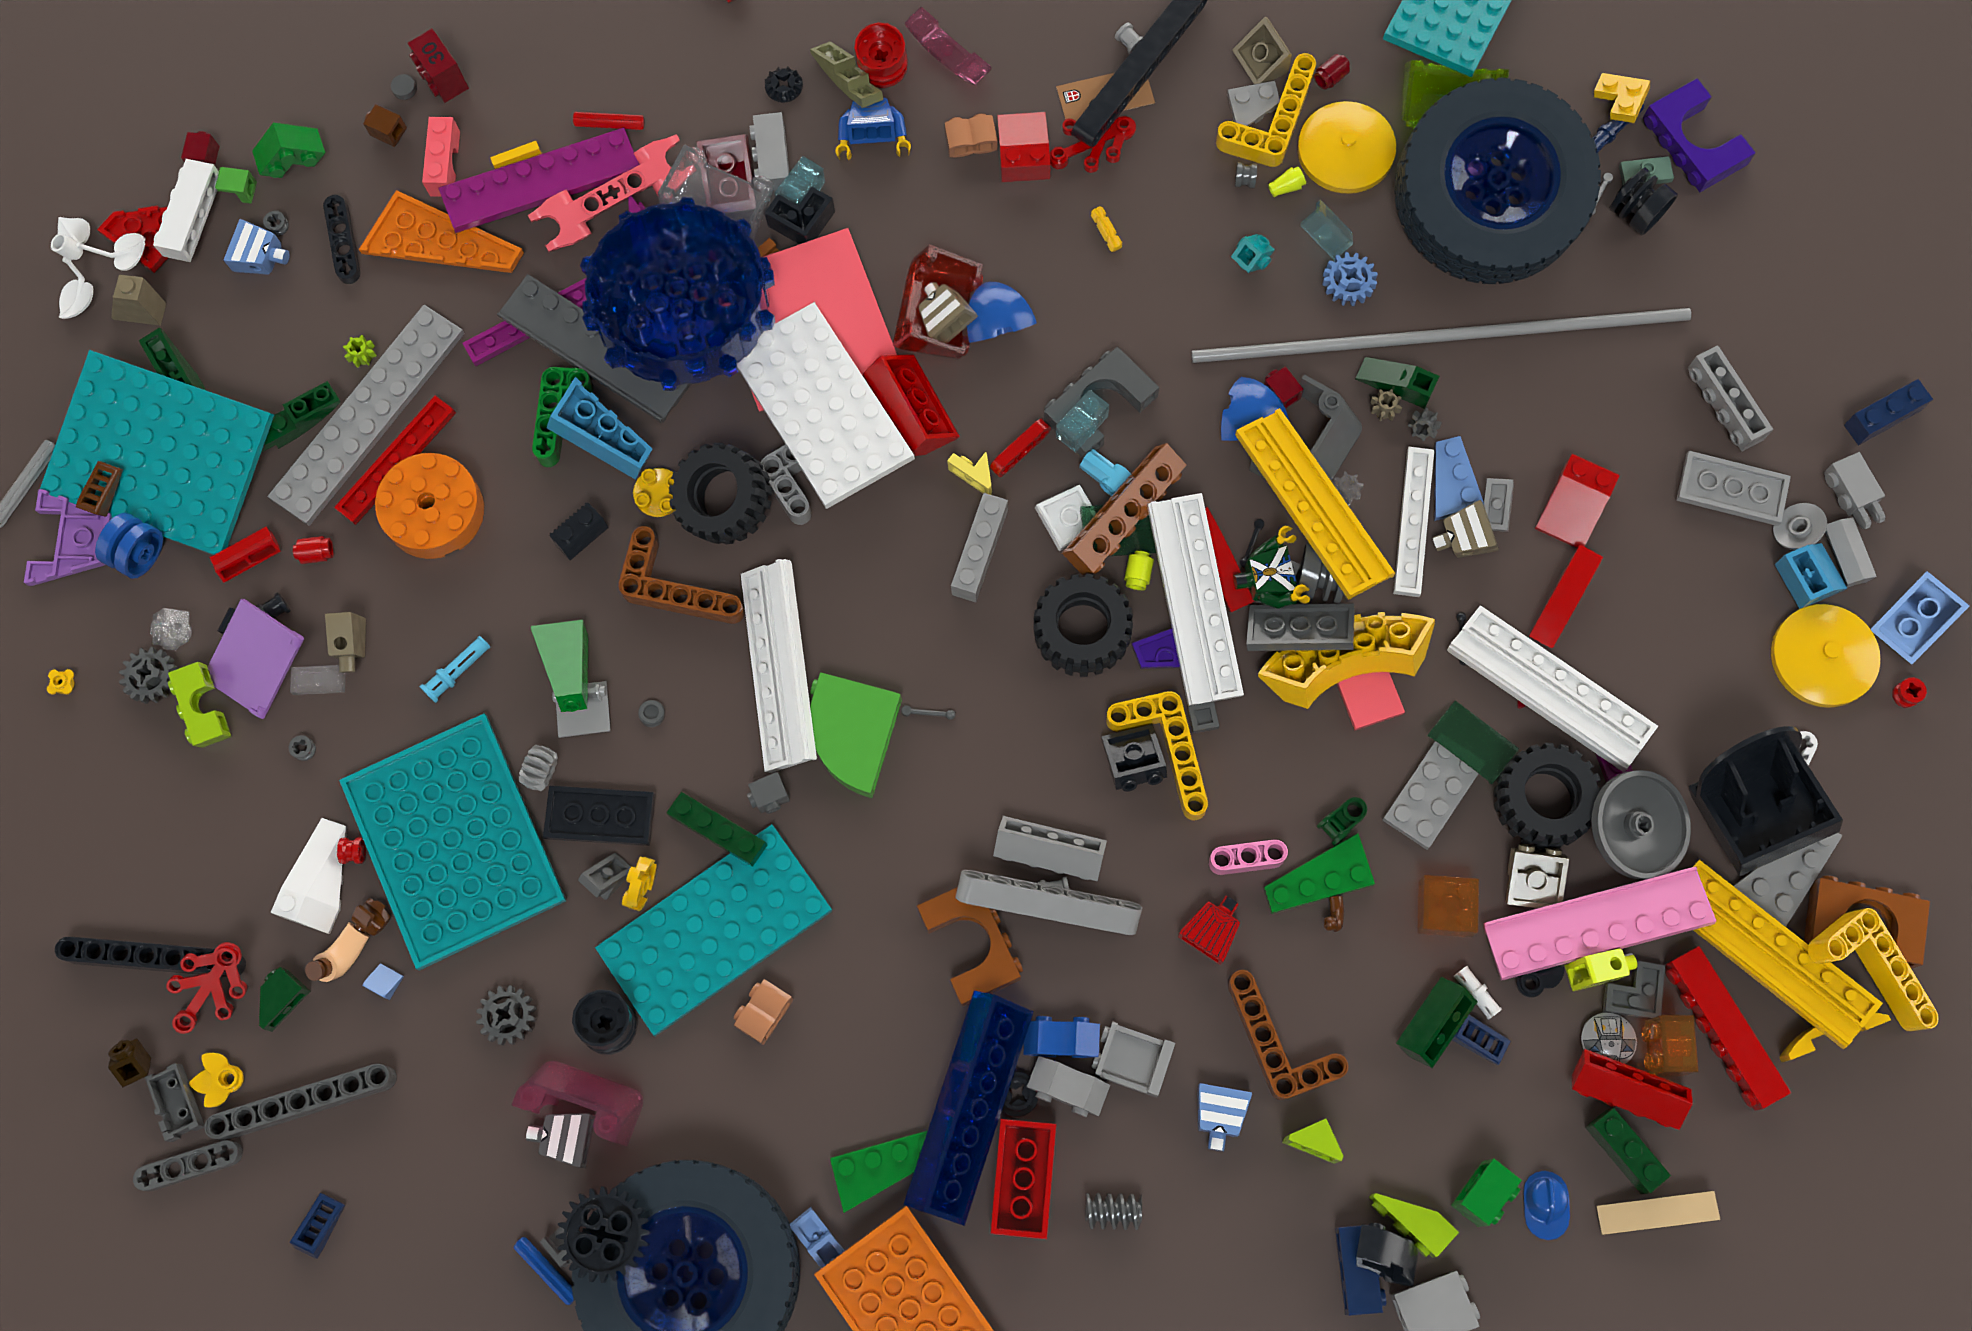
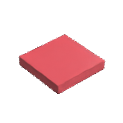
(1370, 698)

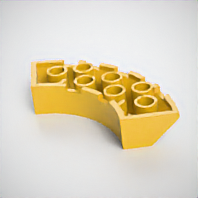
(1380, 645)

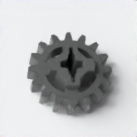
(147, 673)
(501, 1024)

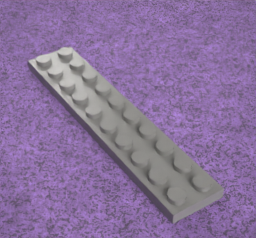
(366, 415)

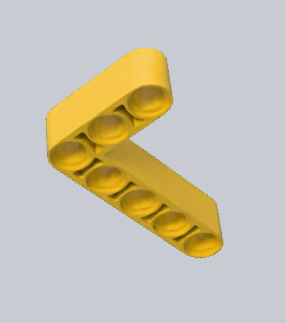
(1283, 120)
(1173, 743)
(1869, 937)

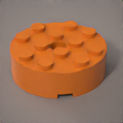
(417, 485)

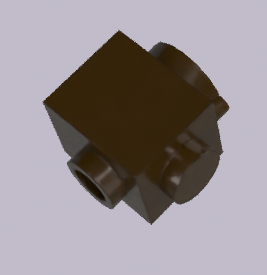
(129, 1061)

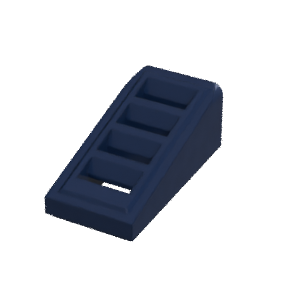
(1474, 1045)
(325, 1230)

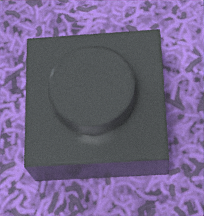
(1203, 717)

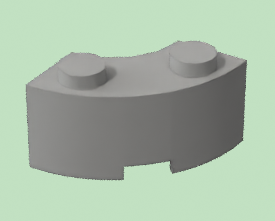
(1068, 1086)

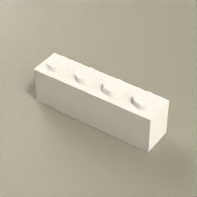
(187, 210)

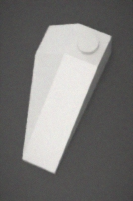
(314, 884)

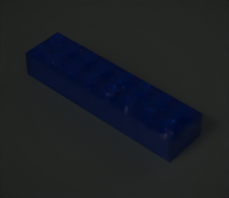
(968, 1108)

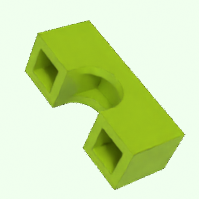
(189, 685)

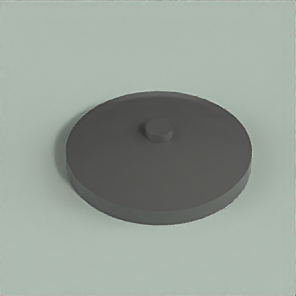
(1641, 824)

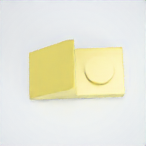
(976, 476)

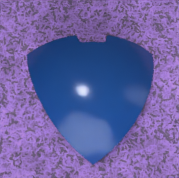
(998, 311)
(1248, 403)

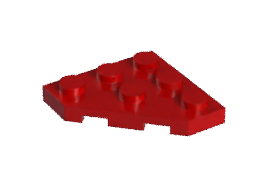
(143, 222)

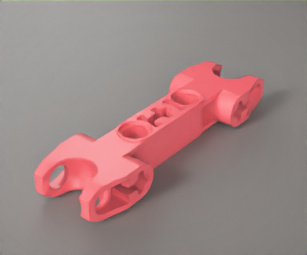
(573, 215)

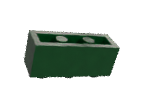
(1436, 1022)
(1628, 1151)

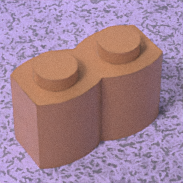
(970, 135)
(763, 1011)

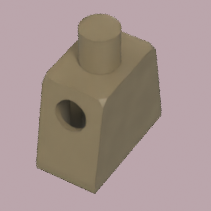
(346, 638)

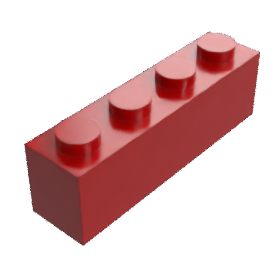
(1632, 1089)

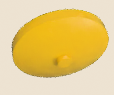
(1346, 147)
(1825, 655)

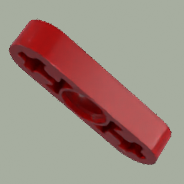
(1020, 447)

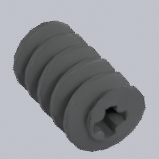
(1113, 1211)

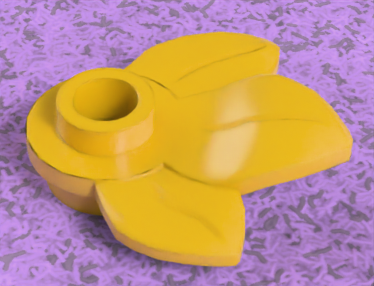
(214, 1079)

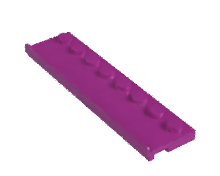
(537, 179)

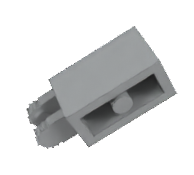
(1856, 489)

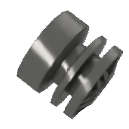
(1316, 575)

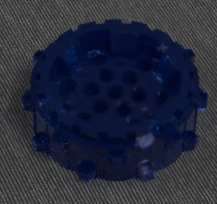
(643, 253)

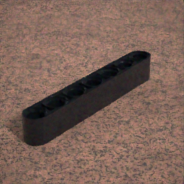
(137, 955)

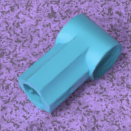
(1102, 470)

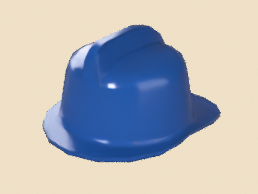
(1546, 1205)

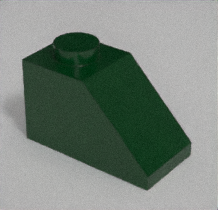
(279, 997)

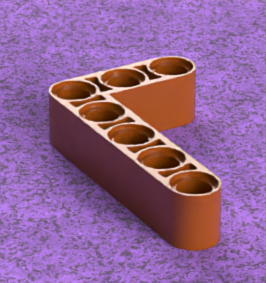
(671, 590)
(1273, 1045)

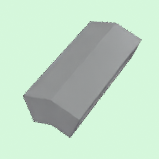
(1850, 552)

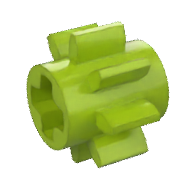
(365, 348)

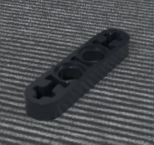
(340, 239)

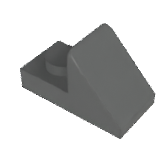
(605, 876)

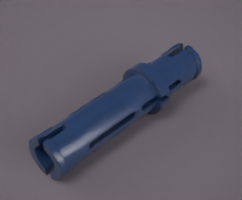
(1608, 132)

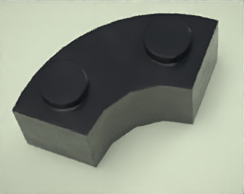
(1387, 1254)

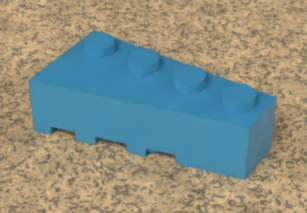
(598, 431)

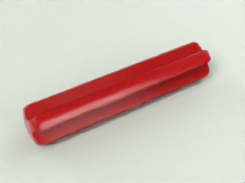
(608, 120)

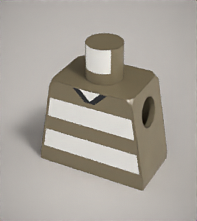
(945, 312)
(1468, 532)

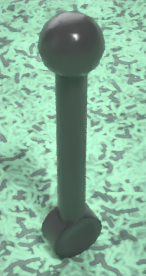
(907, 711)

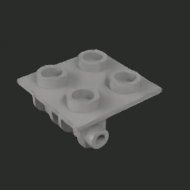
(587, 721)

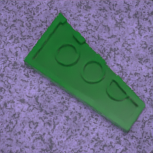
(1327, 875)
(875, 1168)

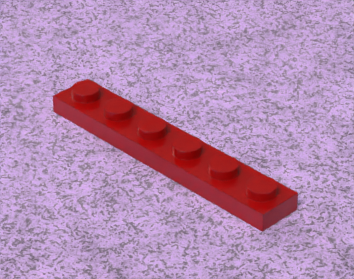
(408, 443)

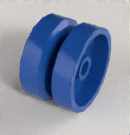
(129, 545)

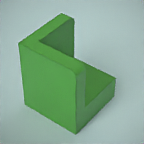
(238, 182)

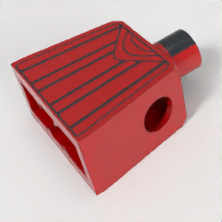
(1212, 929)

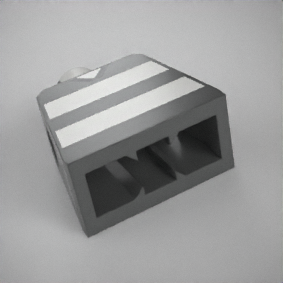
(564, 1137)

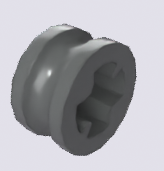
(272, 217)
(303, 755)

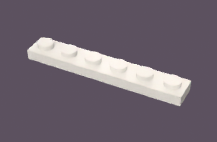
(1413, 522)

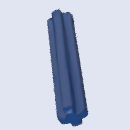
(544, 1270)

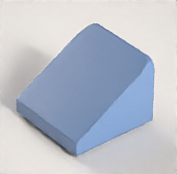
(383, 981)

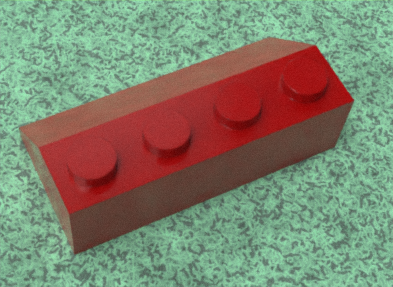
(910, 402)

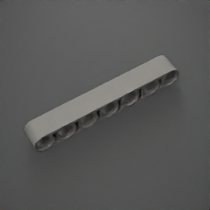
(1048, 902)

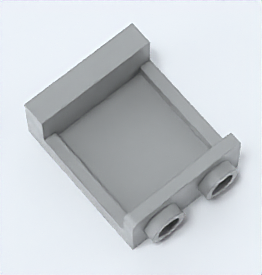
(1133, 1059)
(1437, 1305)

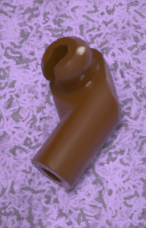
(1335, 921)

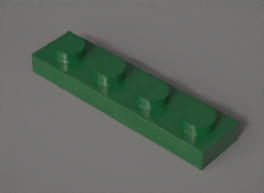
(717, 829)

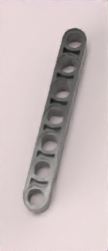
(287, 1102)

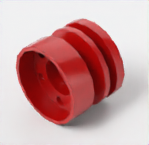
(880, 43)

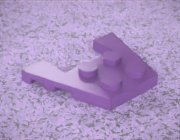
(74, 544)

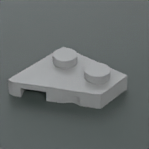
(1253, 102)

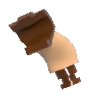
(343, 953)

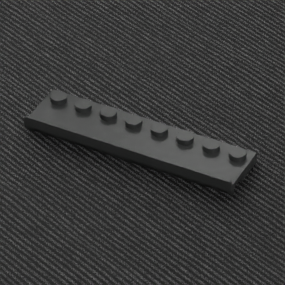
(560, 328)

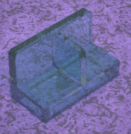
(1328, 230)

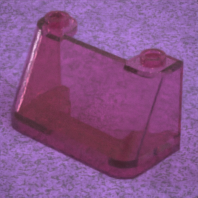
(615, 1103)

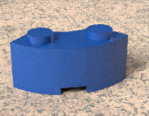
(1055, 1039)

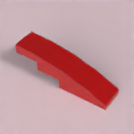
(1227, 568)
(1566, 596)

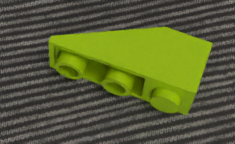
(1423, 1225)

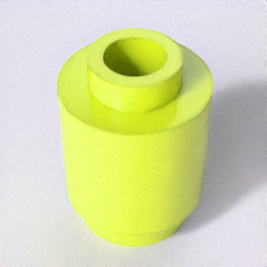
(1138, 570)

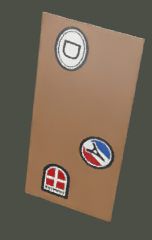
(1078, 95)

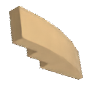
(1658, 1212)

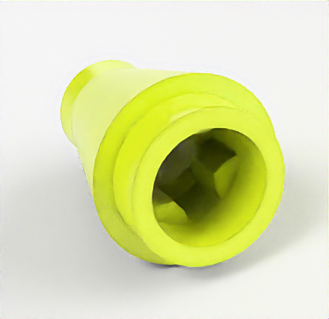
(1287, 182)

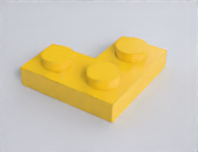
(1626, 92)

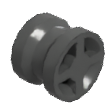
(1245, 175)

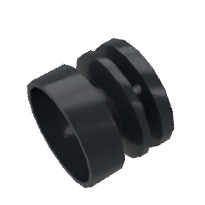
(1643, 201)
(590, 1017)

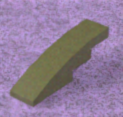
(846, 75)

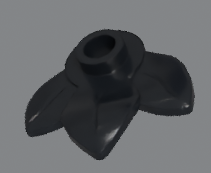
(1542, 979)

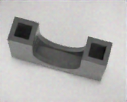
(1112, 372)

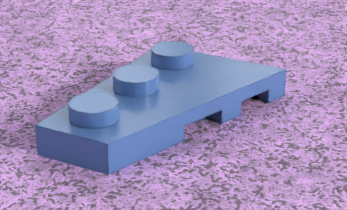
(1453, 478)

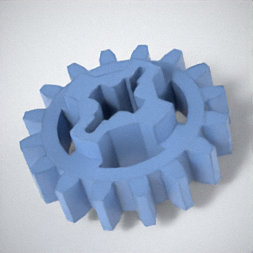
(1351, 289)

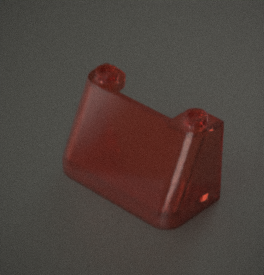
(938, 267)

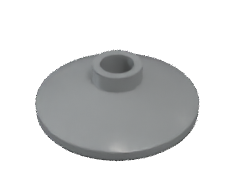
(1800, 517)

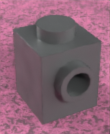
(768, 793)

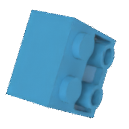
(1810, 575)

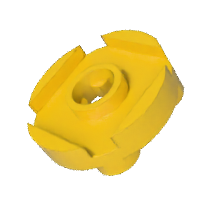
(640, 879)

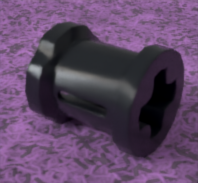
(274, 606)

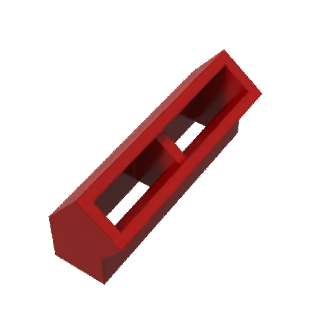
(245, 554)

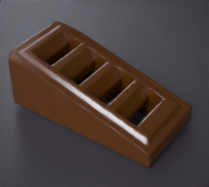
(88, 493)

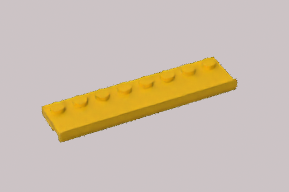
(1314, 504)
(1782, 962)

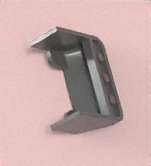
(1338, 434)

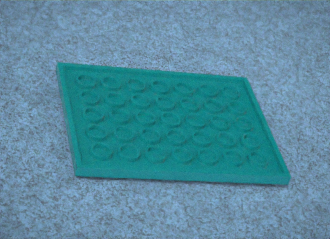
(179, 449)
(452, 841)

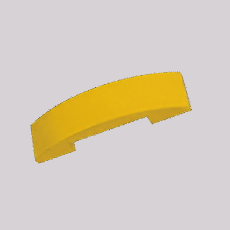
(1802, 1043)

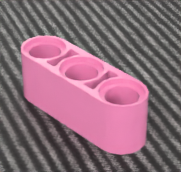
(1258, 849)

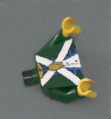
(1271, 574)

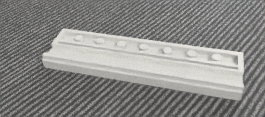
(1195, 599)
(778, 666)
(1552, 688)

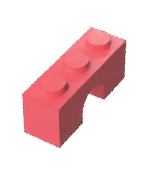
(441, 142)

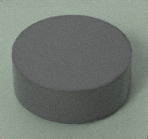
(403, 87)
(651, 713)

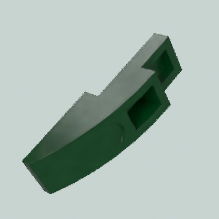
(301, 415)

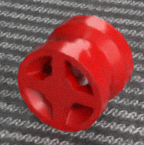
(1907, 698)
(351, 850)

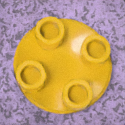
(652, 492)

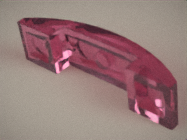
(946, 49)

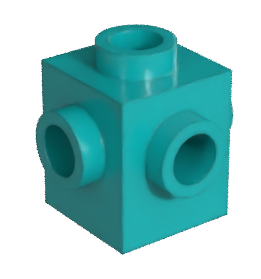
(1253, 253)

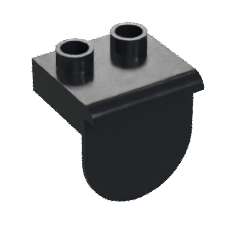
(1764, 800)

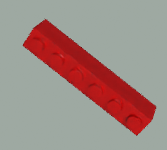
(1727, 1029)

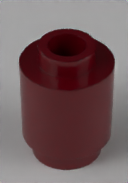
(1332, 71)

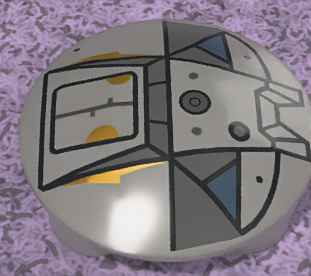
(1609, 1036)

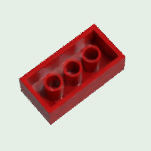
(1023, 1179)

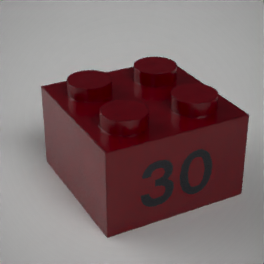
(437, 66)

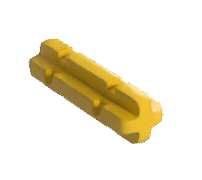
(1106, 229)

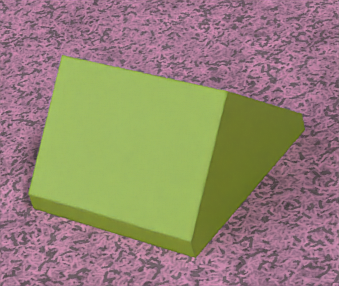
(1317, 1141)

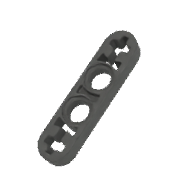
(187, 1164)

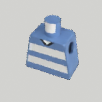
(254, 250)
(1221, 1113)

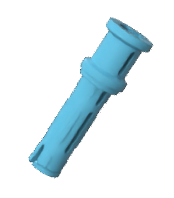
(447, 680)

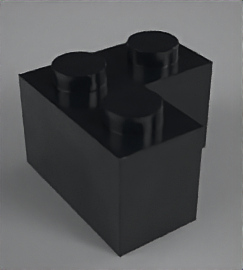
(801, 221)

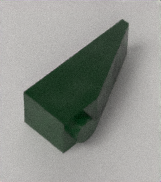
(168, 360)

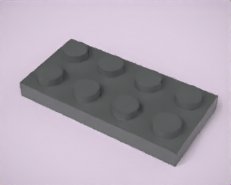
(1301, 627)

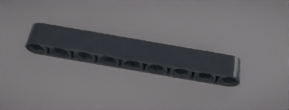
(1136, 70)

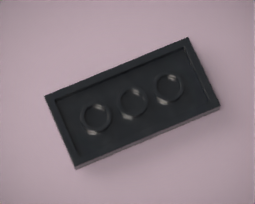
(599, 815)

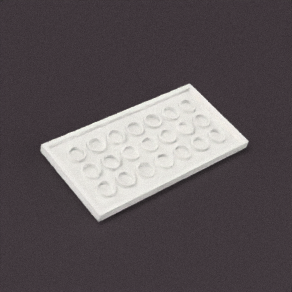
(823, 407)

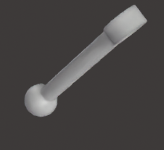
(1607, 178)

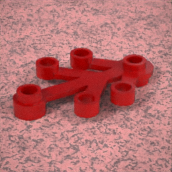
(1115, 131)
(209, 983)

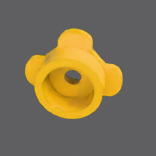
(67, 682)

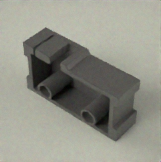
(174, 1102)

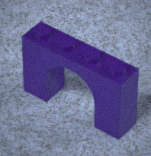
(1700, 165)

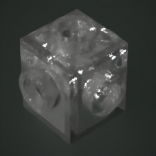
(170, 628)

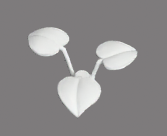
(70, 244)

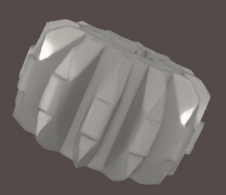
(538, 767)

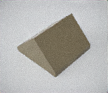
(1263, 53)

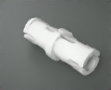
(1478, 991)

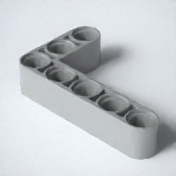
(784, 478)

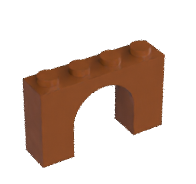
(1904, 914)
(998, 968)

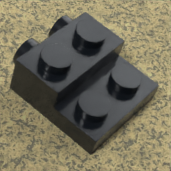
(1134, 757)

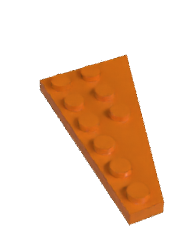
(425, 234)

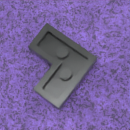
(1642, 999)

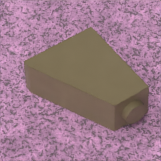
(137, 301)

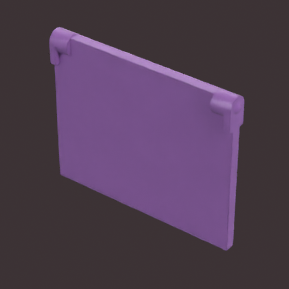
(253, 658)

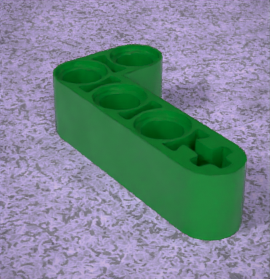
(553, 394)

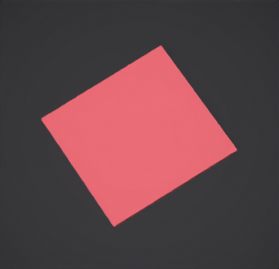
(834, 279)

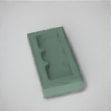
(1657, 166)

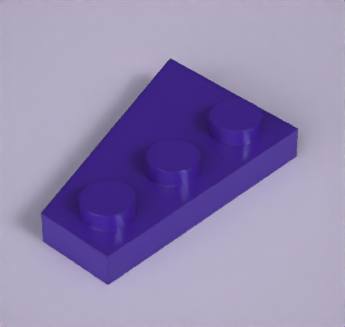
(1157, 651)

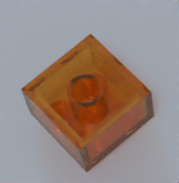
(1448, 906)
(1670, 1045)

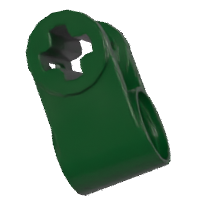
(1340, 823)

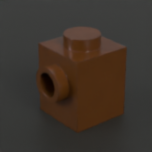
(384, 125)

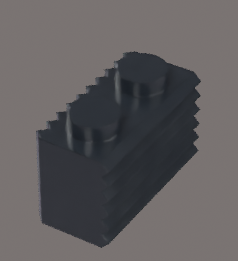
(578, 531)

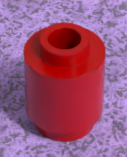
(313, 550)

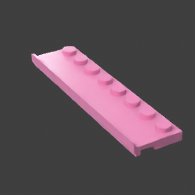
(1599, 923)

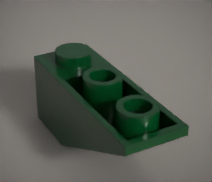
(1406, 380)

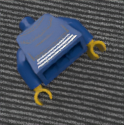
(871, 125)

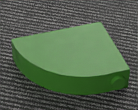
(852, 729)

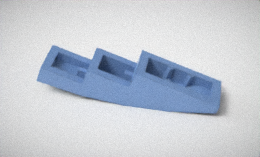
(816, 1237)

